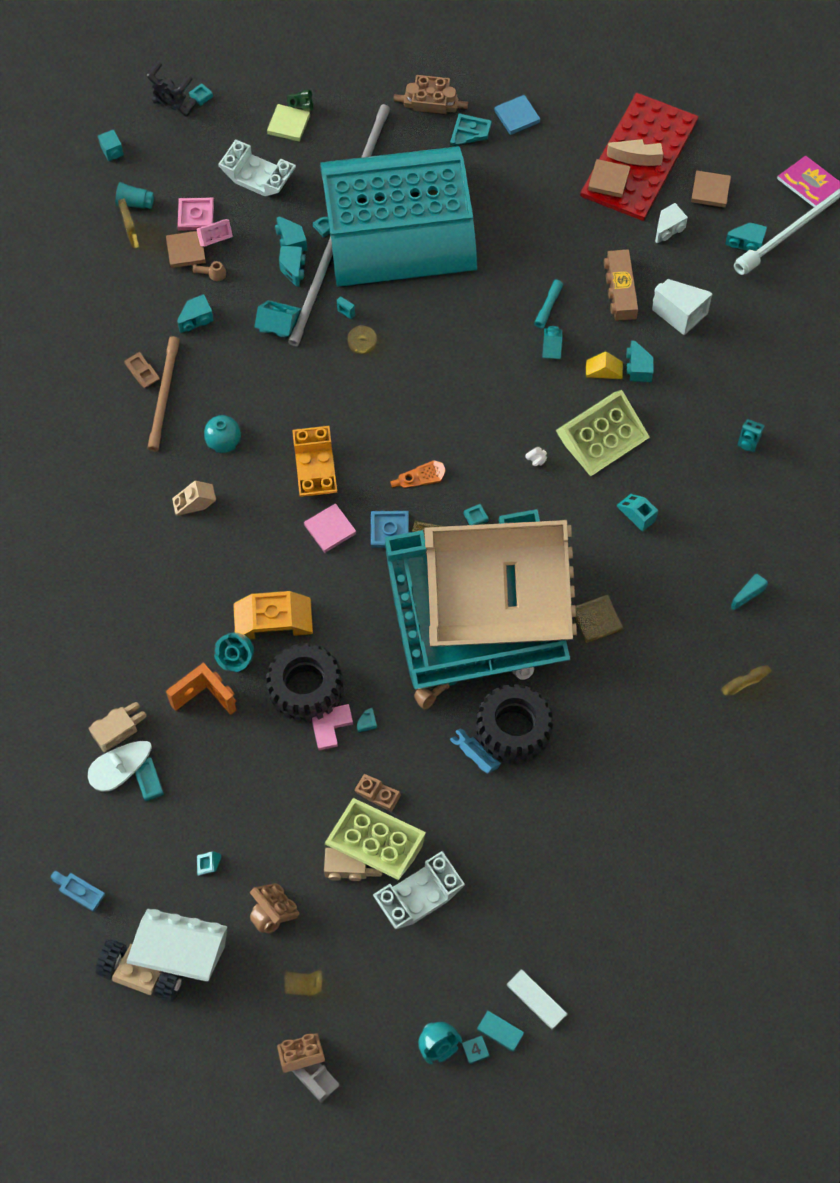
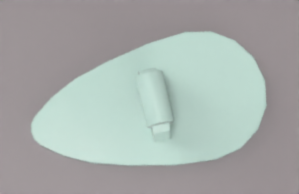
(118, 765)

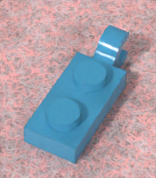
(475, 751)
(78, 890)

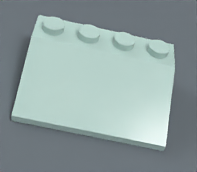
(177, 944)

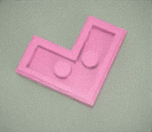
(325, 726)

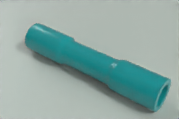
(545, 311)

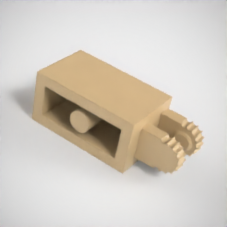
(116, 726)
(343, 866)

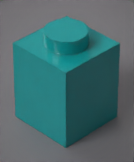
(110, 145)

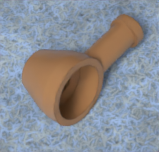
(215, 274)
(426, 698)

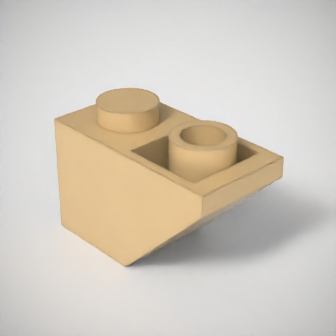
(194, 498)

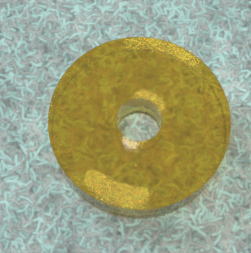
(358, 333)

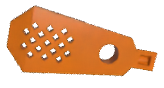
(418, 475)

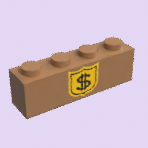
(622, 286)

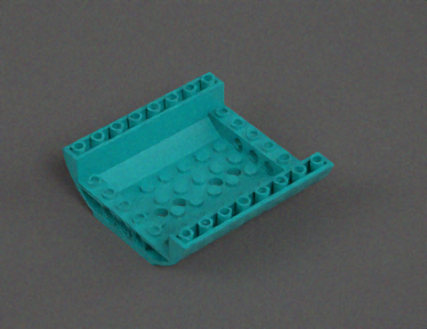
(402, 232)

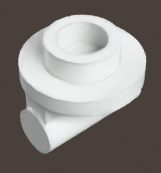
(537, 456)
(524, 673)

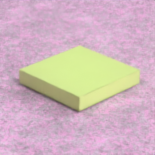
(288, 122)

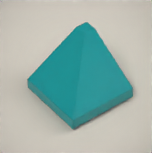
(207, 862)

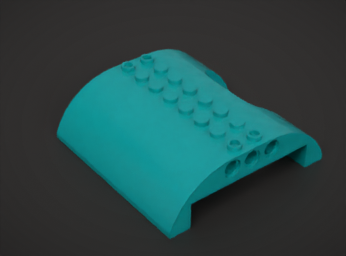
(451, 664)

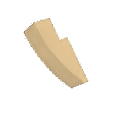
(636, 152)

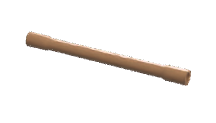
(155, 435)

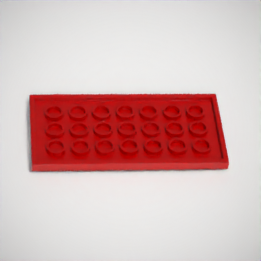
(655, 124)

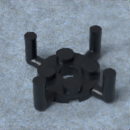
(168, 93)

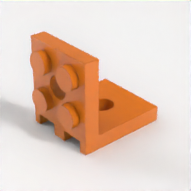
(197, 681)

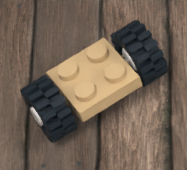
(113, 966)

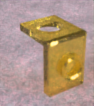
(303, 983)

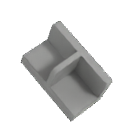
(317, 1080)

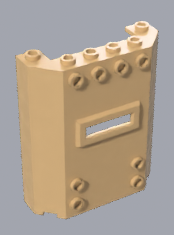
(471, 583)

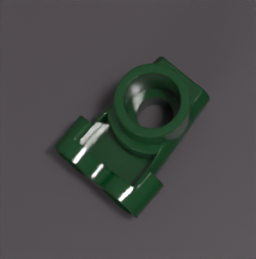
(301, 100)

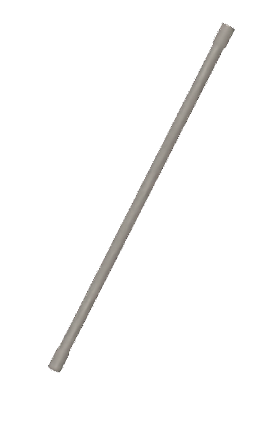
(298, 331)

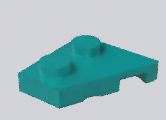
(470, 129)

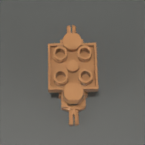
(431, 95)

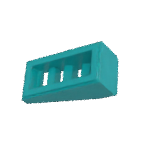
(751, 589)

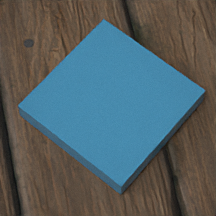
(517, 114)
(387, 524)

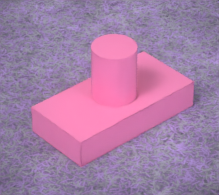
(214, 232)

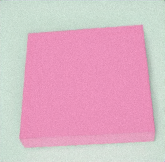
(195, 213)
(330, 528)

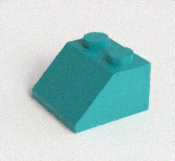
(277, 318)

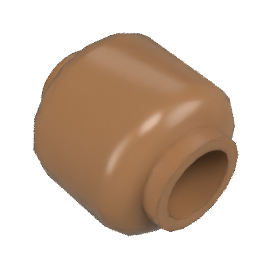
(262, 920)

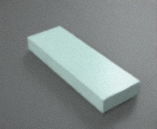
(536, 999)

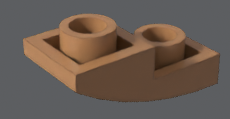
(376, 792)

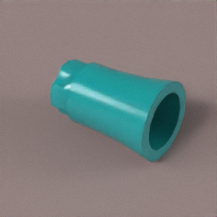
(134, 196)

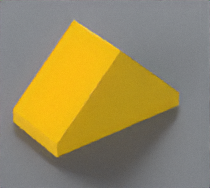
(604, 366)

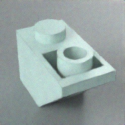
(671, 221)

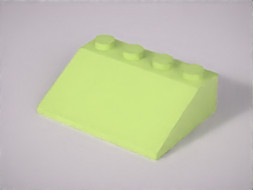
(603, 433)
(376, 839)

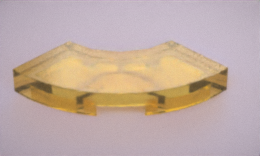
(741, 682)

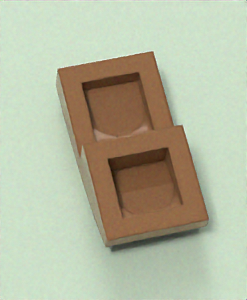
(141, 370)

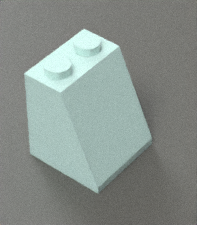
(681, 304)

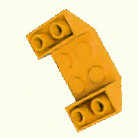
(314, 461)
(273, 613)

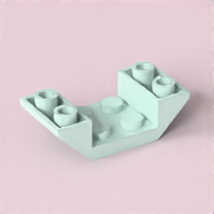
(253, 171)
(420, 892)

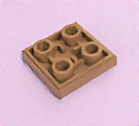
(609, 178)
(710, 189)
(185, 249)
(275, 903)
(300, 1052)

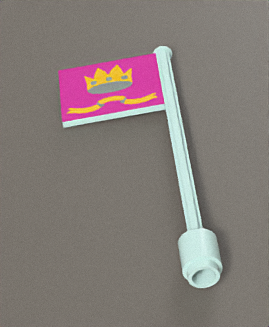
(812, 185)

